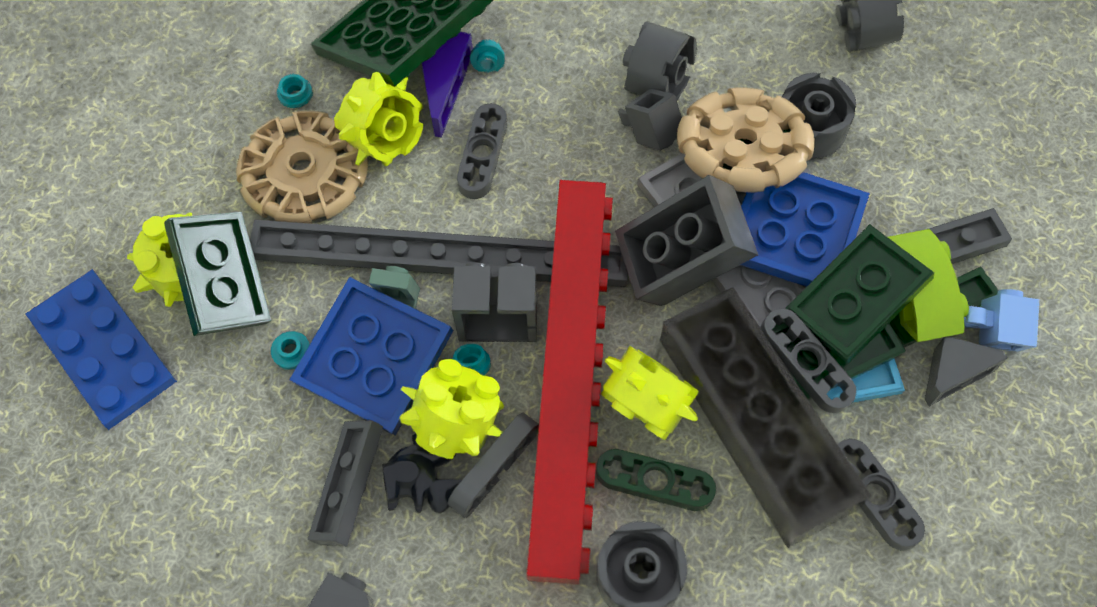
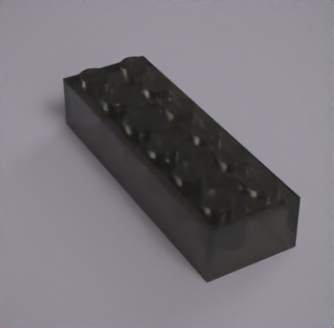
(763, 417)

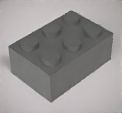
(686, 241)

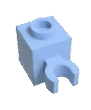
(1006, 321)

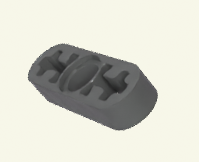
(478, 137)
(805, 378)
(499, 456)
(904, 514)

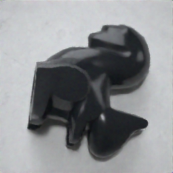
(414, 476)

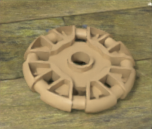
(746, 121)
(299, 185)

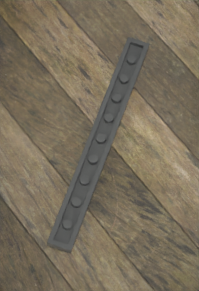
(408, 249)

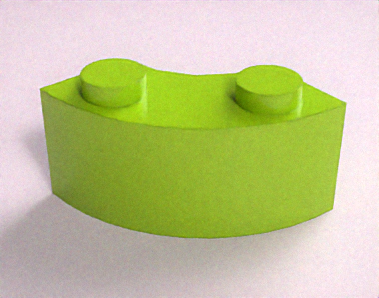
(940, 306)

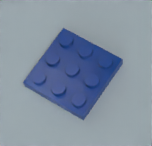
(802, 226)
(369, 352)

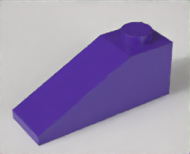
(444, 78)

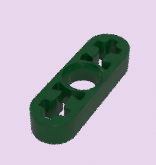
(669, 469)

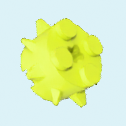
(379, 119)
(155, 261)
(649, 392)
(453, 410)

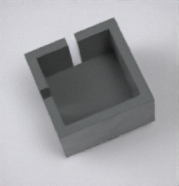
(495, 303)

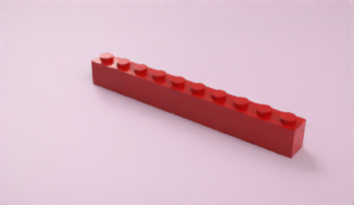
(568, 386)

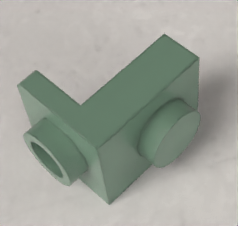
(396, 283)

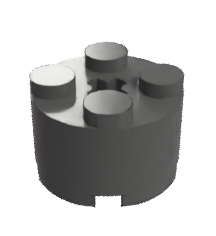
(870, 23)
(659, 60)
(827, 108)
(657, 551)

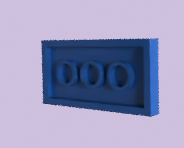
(100, 349)

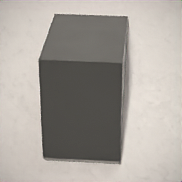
(958, 365)

